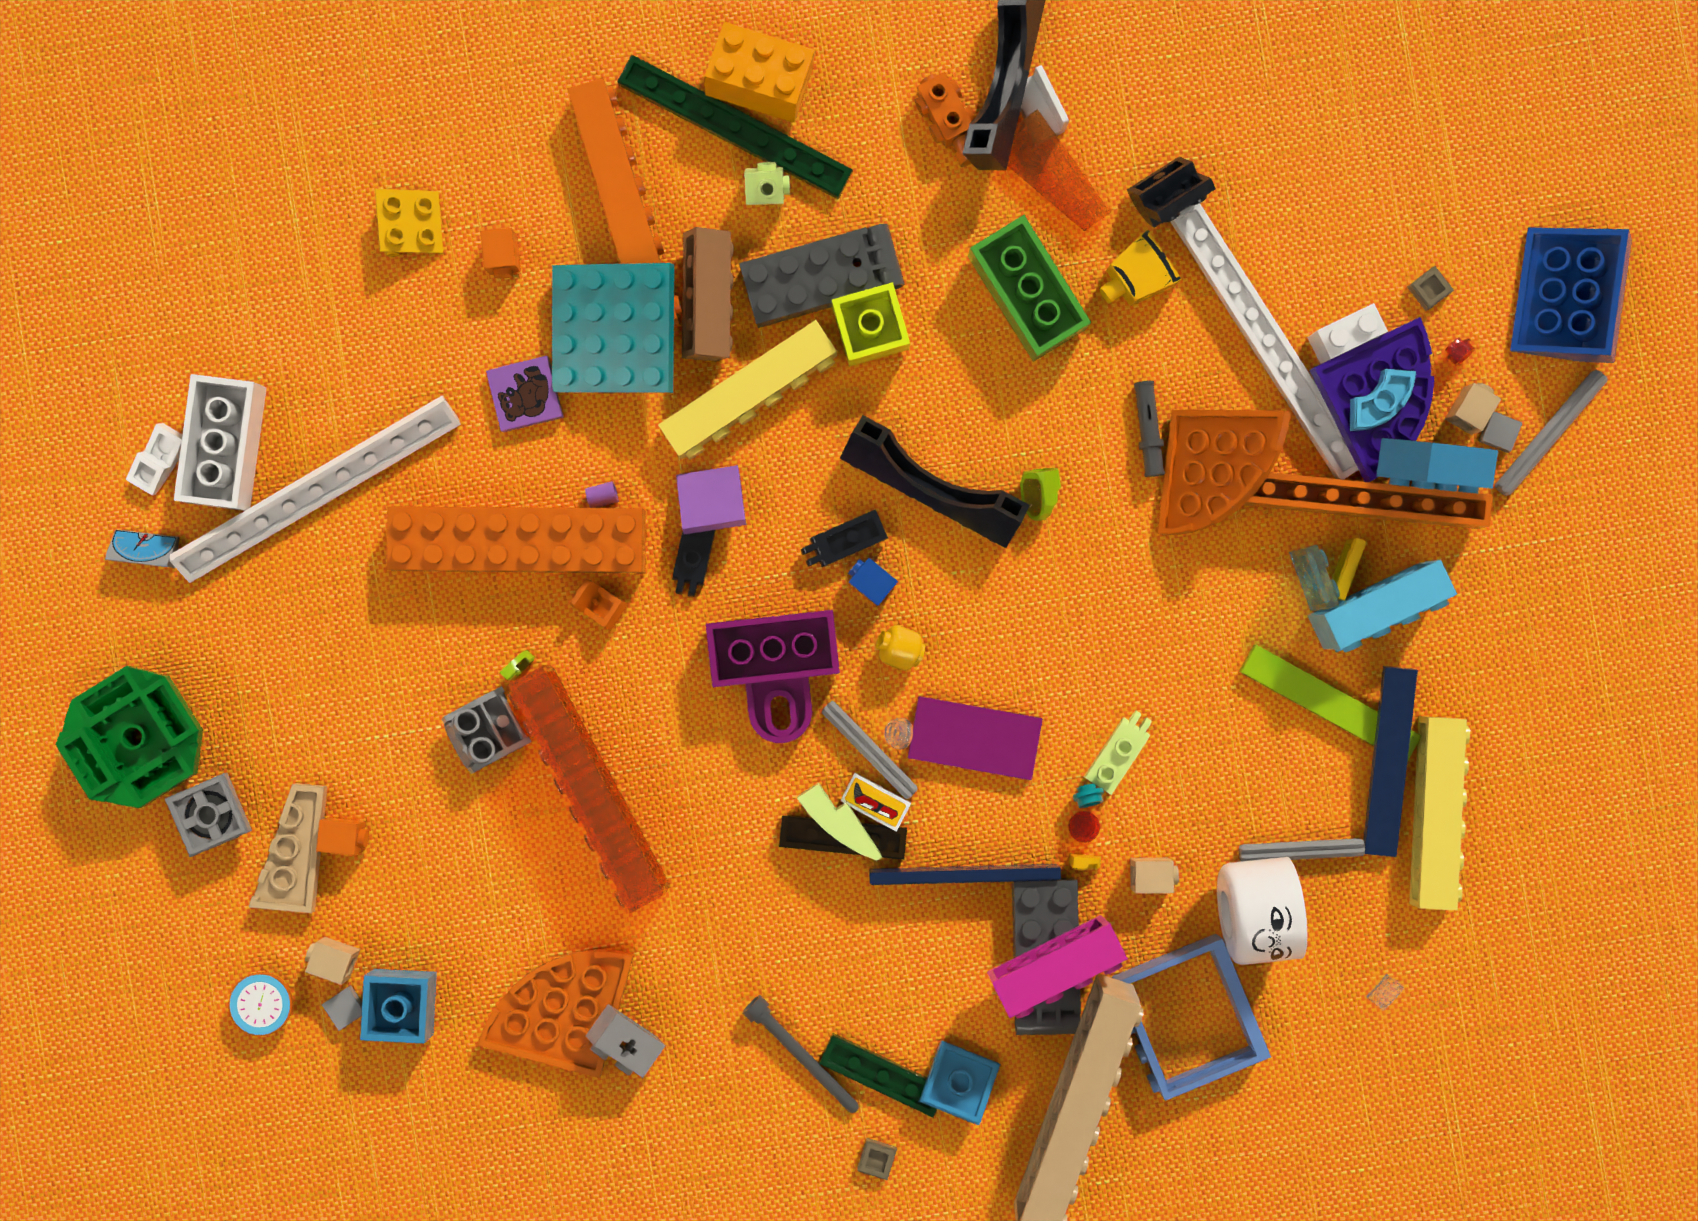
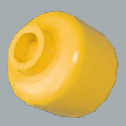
(900, 647)

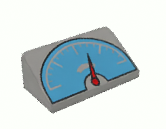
(142, 548)

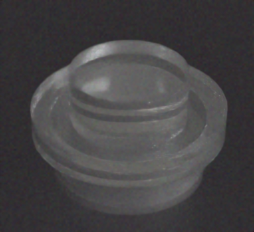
(898, 733)

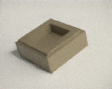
(1430, 288)
(876, 1159)

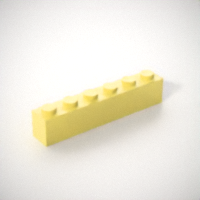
(748, 390)
(1438, 813)

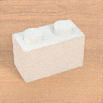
(1347, 333)

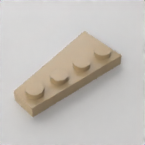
(293, 864)

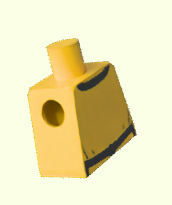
(1139, 272)

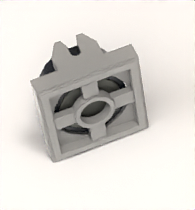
(210, 814)

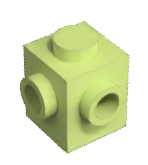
(766, 184)

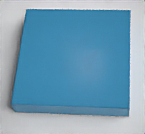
(959, 1082)

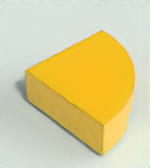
(1083, 861)

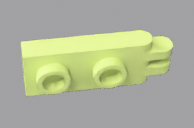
(1119, 753)

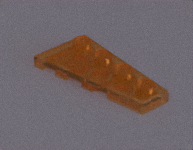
(1051, 170)

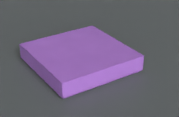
(710, 499)

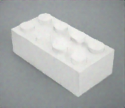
(220, 442)

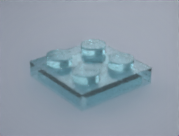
(1312, 573)

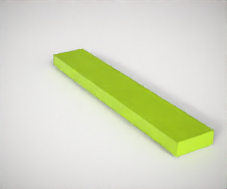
(1315, 695)

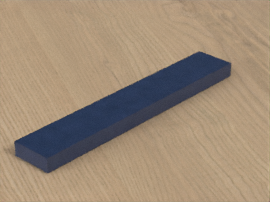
(1390, 760)
(964, 874)

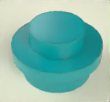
(1088, 796)

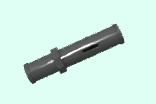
(1149, 429)

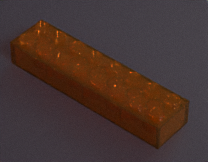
(589, 787)

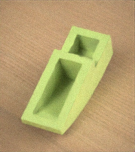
(838, 821)

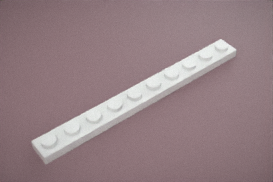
(1264, 337)
(315, 489)

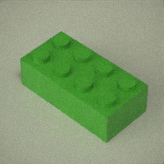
(1028, 288)

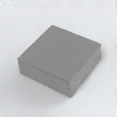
(1500, 432)
(344, 1007)

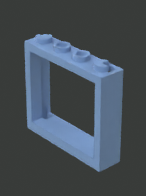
(1218, 1068)

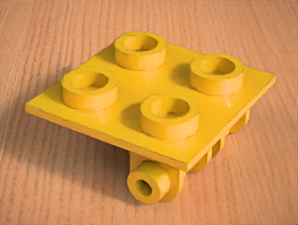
(408, 221)

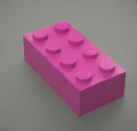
(1057, 966)

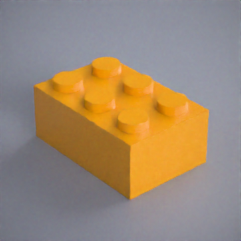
(759, 72)

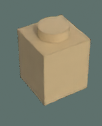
(1473, 408)
(1153, 875)
(331, 960)

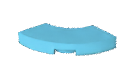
(1384, 401)

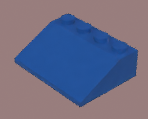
(1572, 293)

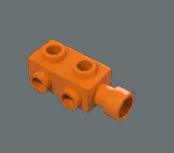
(941, 109)

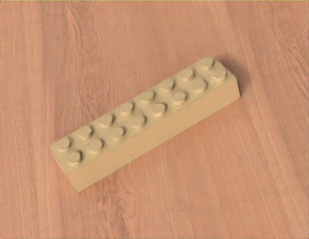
(1079, 1101)

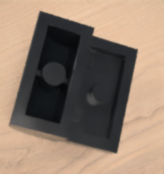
(1170, 191)

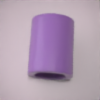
(601, 495)

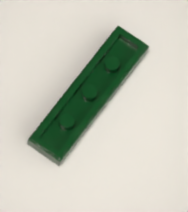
(875, 1072)

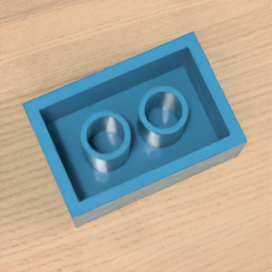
(1436, 465)

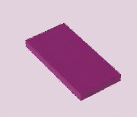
(975, 738)

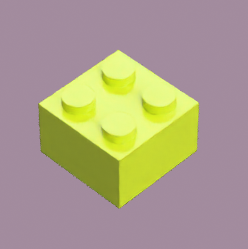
(870, 324)

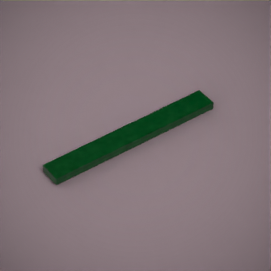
(734, 126)

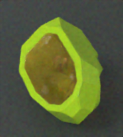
(1040, 491)

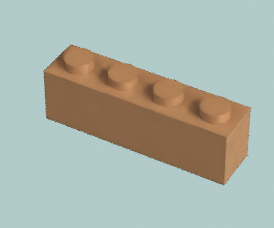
(706, 294)

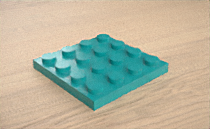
(613, 328)

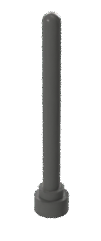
(759, 1012)

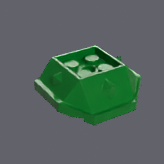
(101, 744)

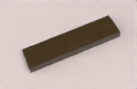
(807, 834)

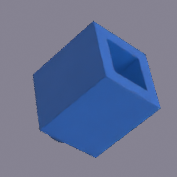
(871, 580)

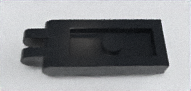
(845, 539)
(693, 560)

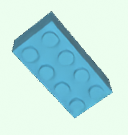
(1383, 605)

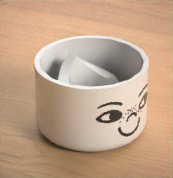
(1262, 911)

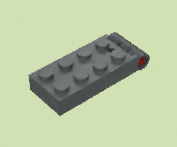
(817, 272)
(1040, 914)

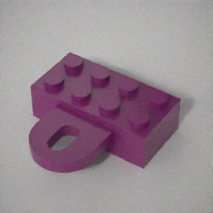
(774, 660)

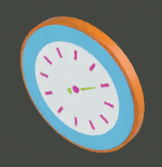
(260, 1004)

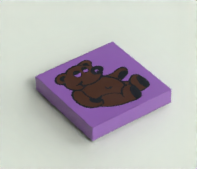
(524, 394)

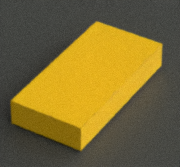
(1348, 565)

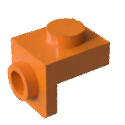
(598, 604)

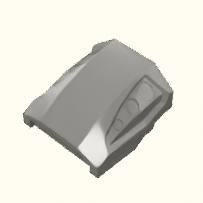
(484, 730)

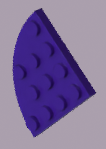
(1358, 374)

